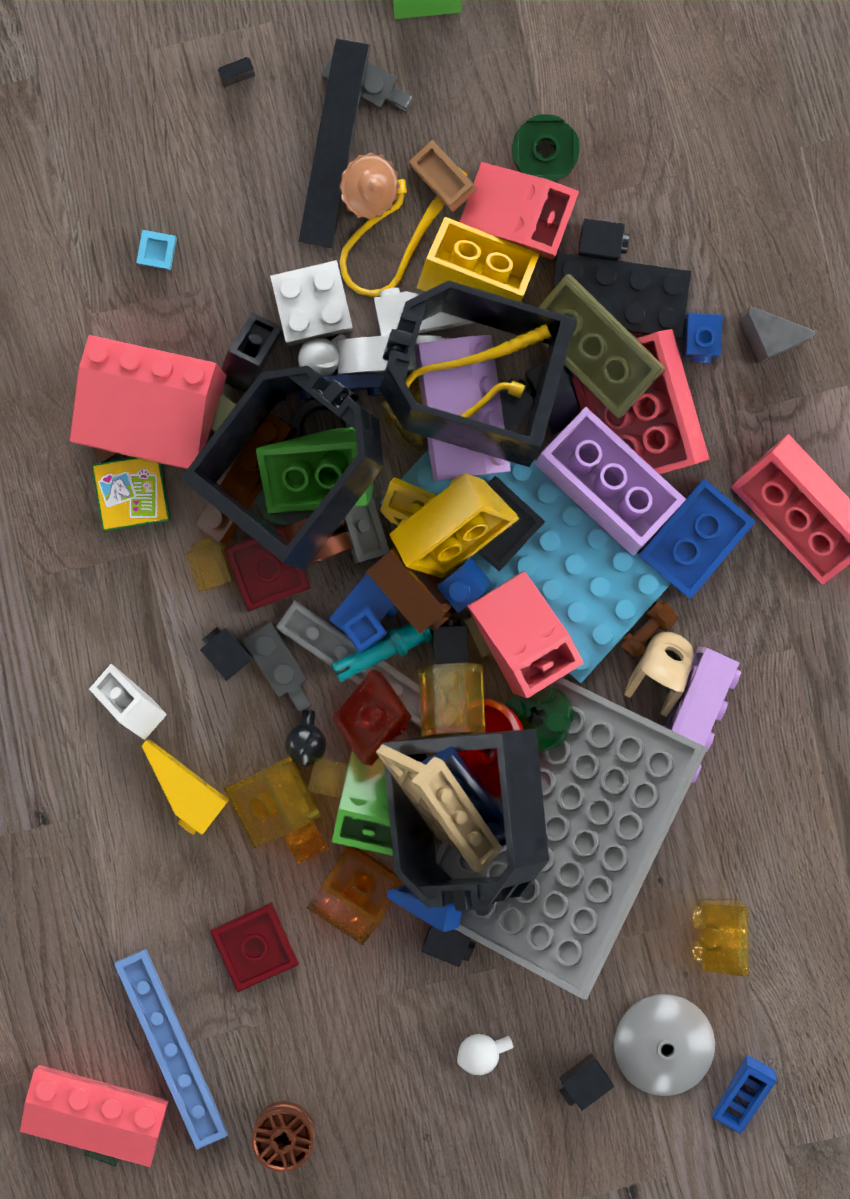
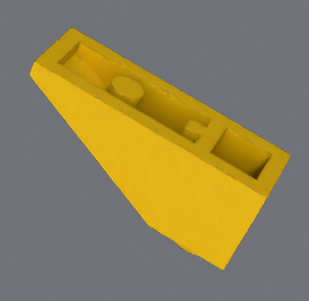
(187, 793)

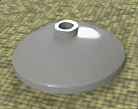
(657, 1022)

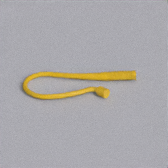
(431, 212)
(505, 348)

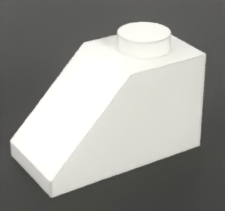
(127, 702)

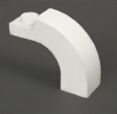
(365, 354)

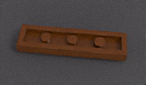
(244, 476)

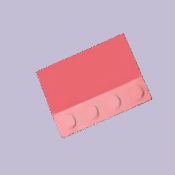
(144, 402)
(663, 420)

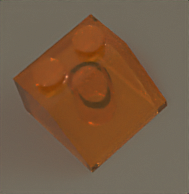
(355, 894)

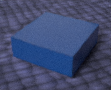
(363, 629)

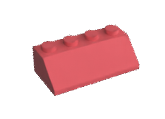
(800, 507)
(93, 1115)

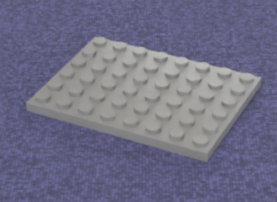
(606, 816)

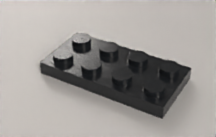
(635, 294)

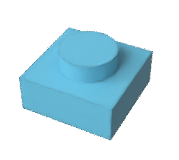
(156, 250)

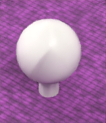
(320, 354)
(480, 1054)

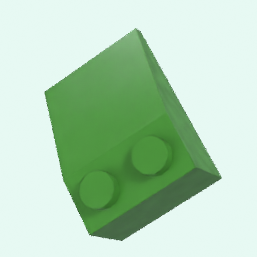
(305, 468)

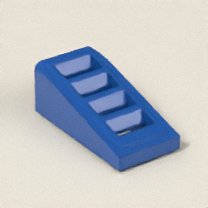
(442, 918)
(747, 1067)

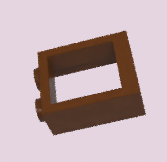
(411, 592)

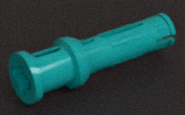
(396, 642)

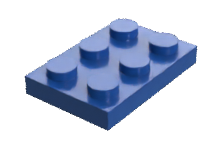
(696, 538)

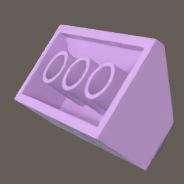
(456, 392)
(609, 481)
(704, 697)

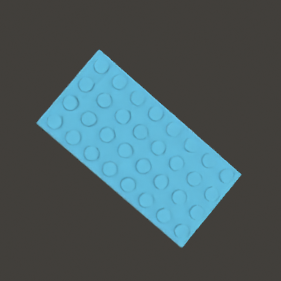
(572, 562)

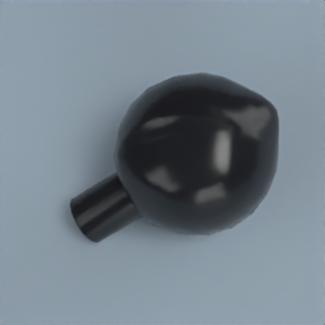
(305, 741)

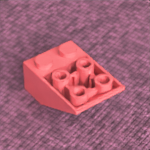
(520, 208)
(524, 636)

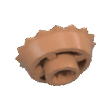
(369, 186)

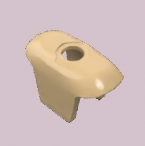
(663, 668)

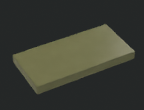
(602, 349)

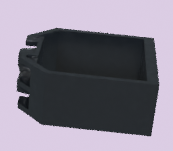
(489, 311)
(244, 422)
(522, 813)

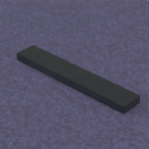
(334, 142)

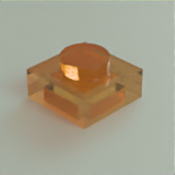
(306, 842)

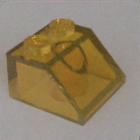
(451, 699)
(272, 802)
(722, 936)

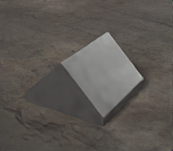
(772, 334)

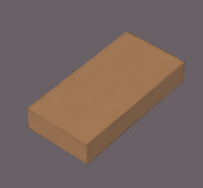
(442, 175)

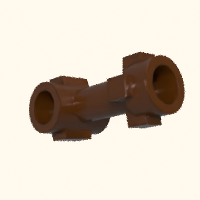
(660, 616)

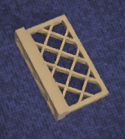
(443, 806)

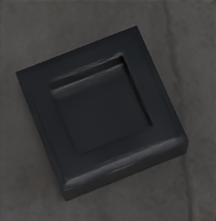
(236, 72)

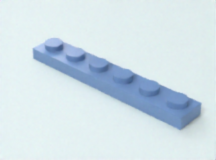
(171, 1048)

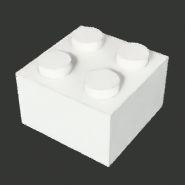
(311, 303)

